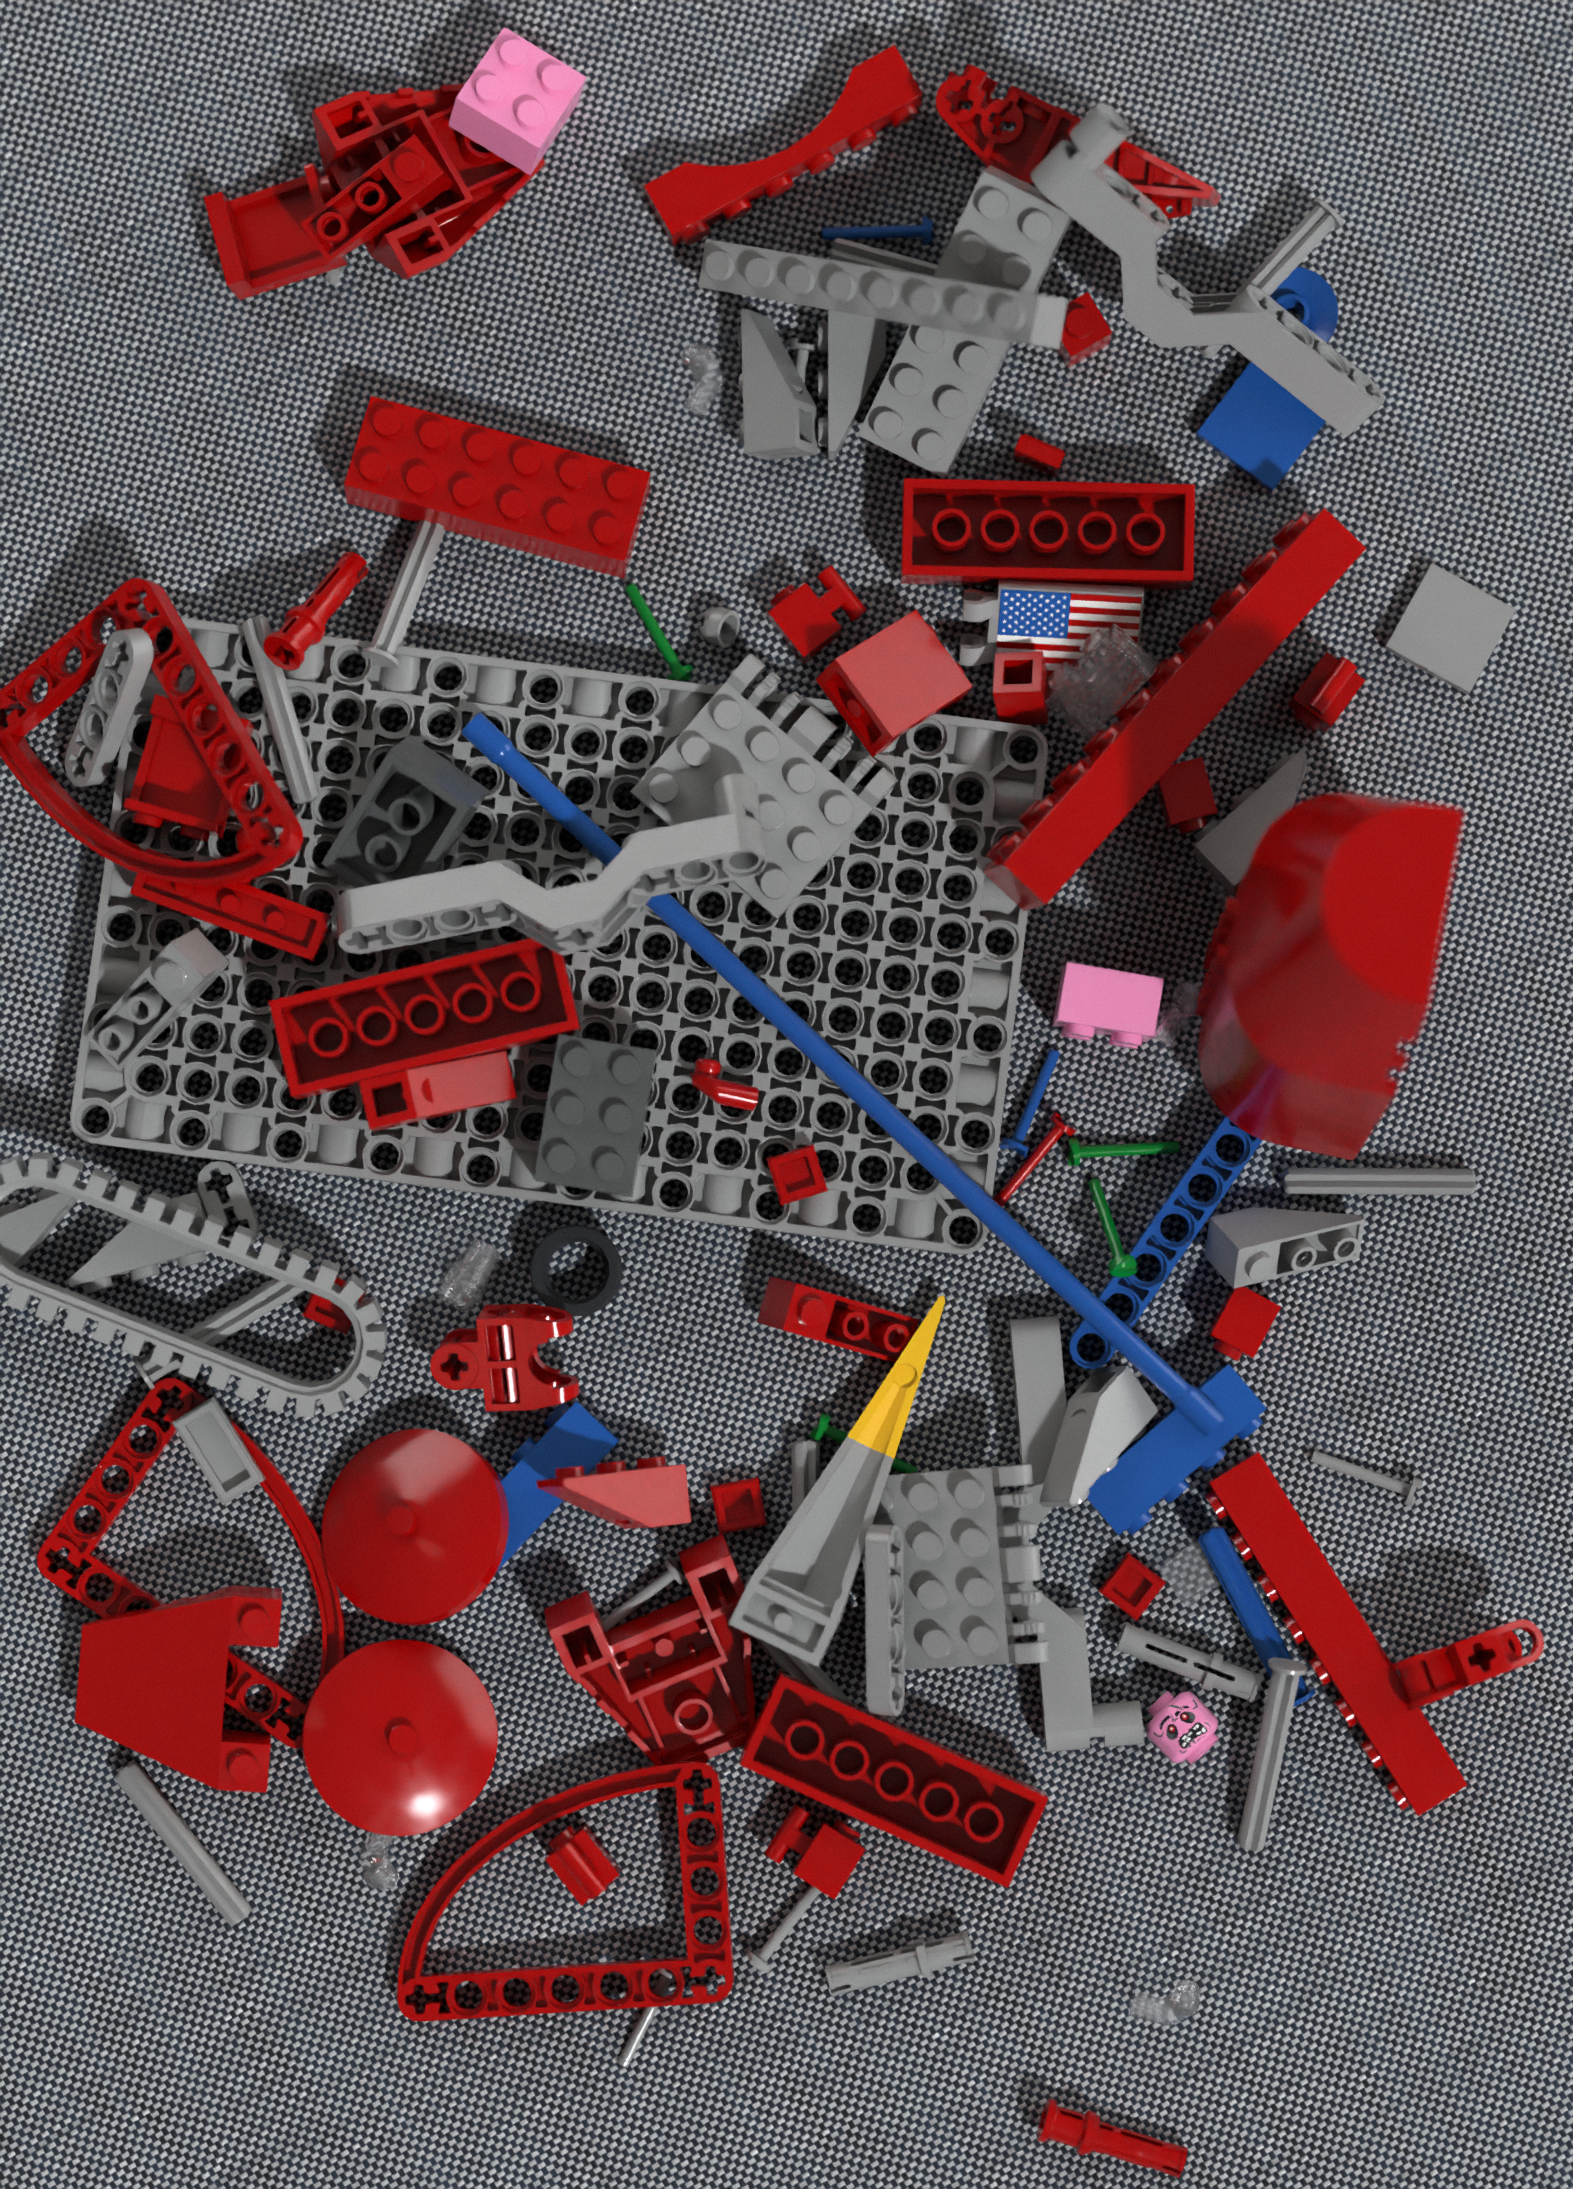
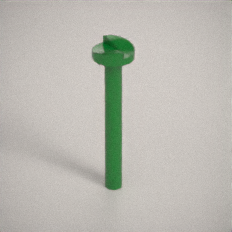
(679, 672)
(1076, 1152)
(1121, 1264)
(839, 1436)

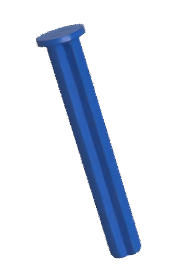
(1247, 1602)

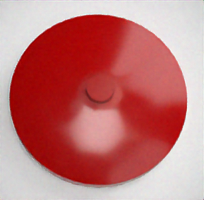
(415, 1527)
(399, 1737)

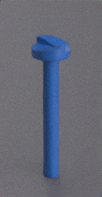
(874, 232)
(1031, 1106)

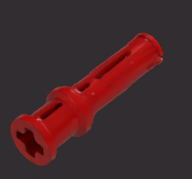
(306, 622)
(1090, 2134)

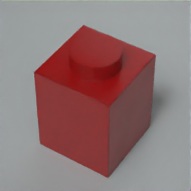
(1082, 331)
(1021, 687)
(1186, 796)
(1242, 1323)

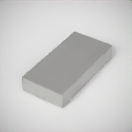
(219, 1450)

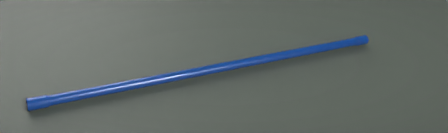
(1185, 1397)

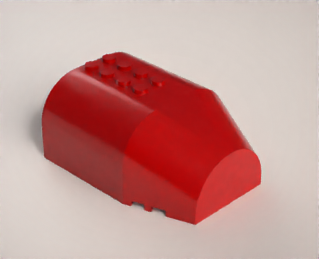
(1325, 968)

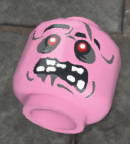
(1182, 1727)

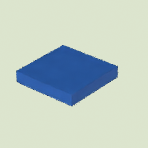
(1260, 427)

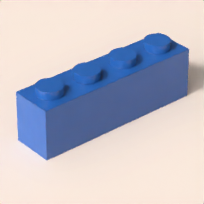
(572, 1440)
(1171, 1451)

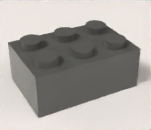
(595, 1115)

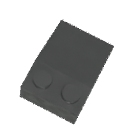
(405, 818)

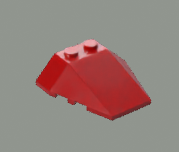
(367, 127)

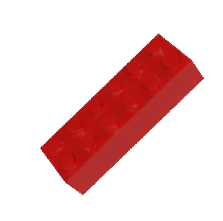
(497, 487)
(1047, 533)
(423, 1016)
(893, 1779)

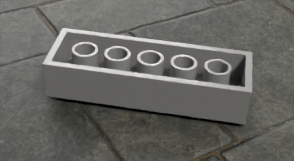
(945, 375)

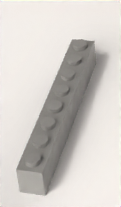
(884, 294)

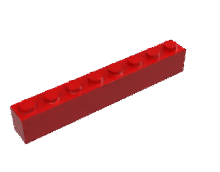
(1335, 1633)

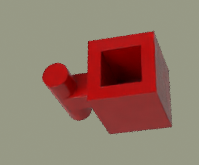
(808, 620)
(1325, 693)
(825, 1858)
(581, 1863)

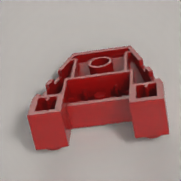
(672, 1675)
(161, 1683)

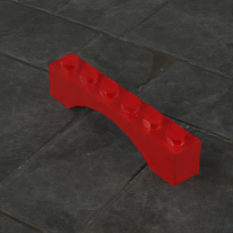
(699, 195)

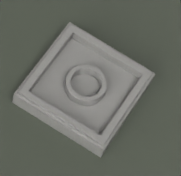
(1449, 628)

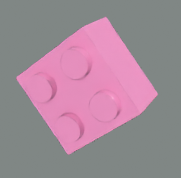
(517, 100)
(1107, 1004)

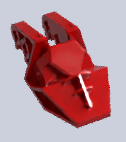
(1041, 129)

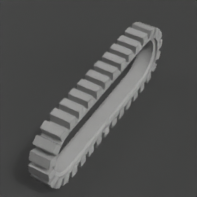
(139, 1330)

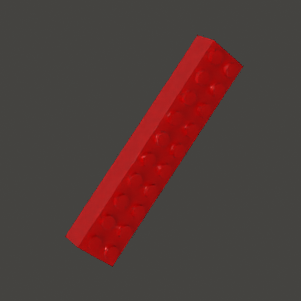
(1173, 710)

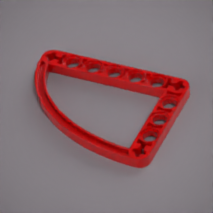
(189, 705)
(126, 1591)
(588, 1975)

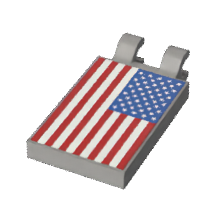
(1046, 619)

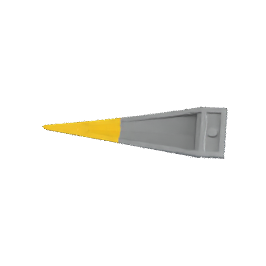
(811, 1568)

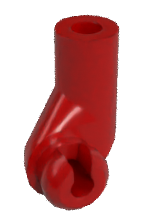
(722, 1091)

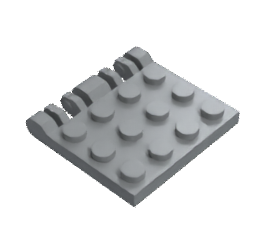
(801, 803)
(961, 1566)

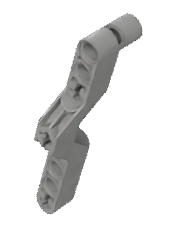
(1170, 314)
(569, 915)
(1064, 1680)

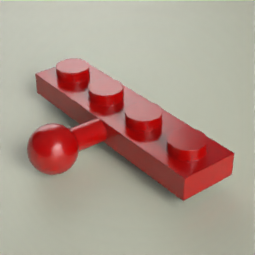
(242, 909)

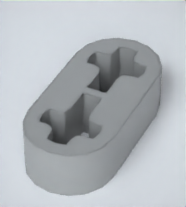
(237, 1193)

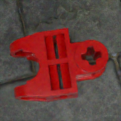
(505, 1358)
(1467, 1662)

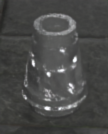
(468, 1277)

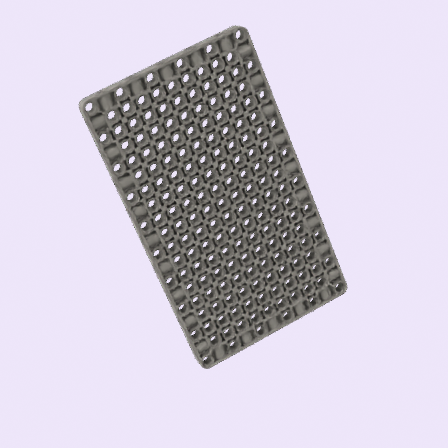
(598, 705)

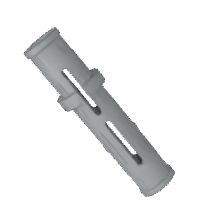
(1243, 1684)
(900, 1963)

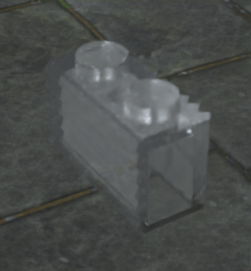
(1099, 680)

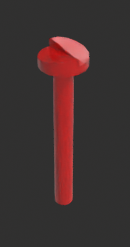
(1034, 1158)

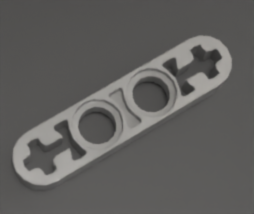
(128, 662)
(884, 1620)

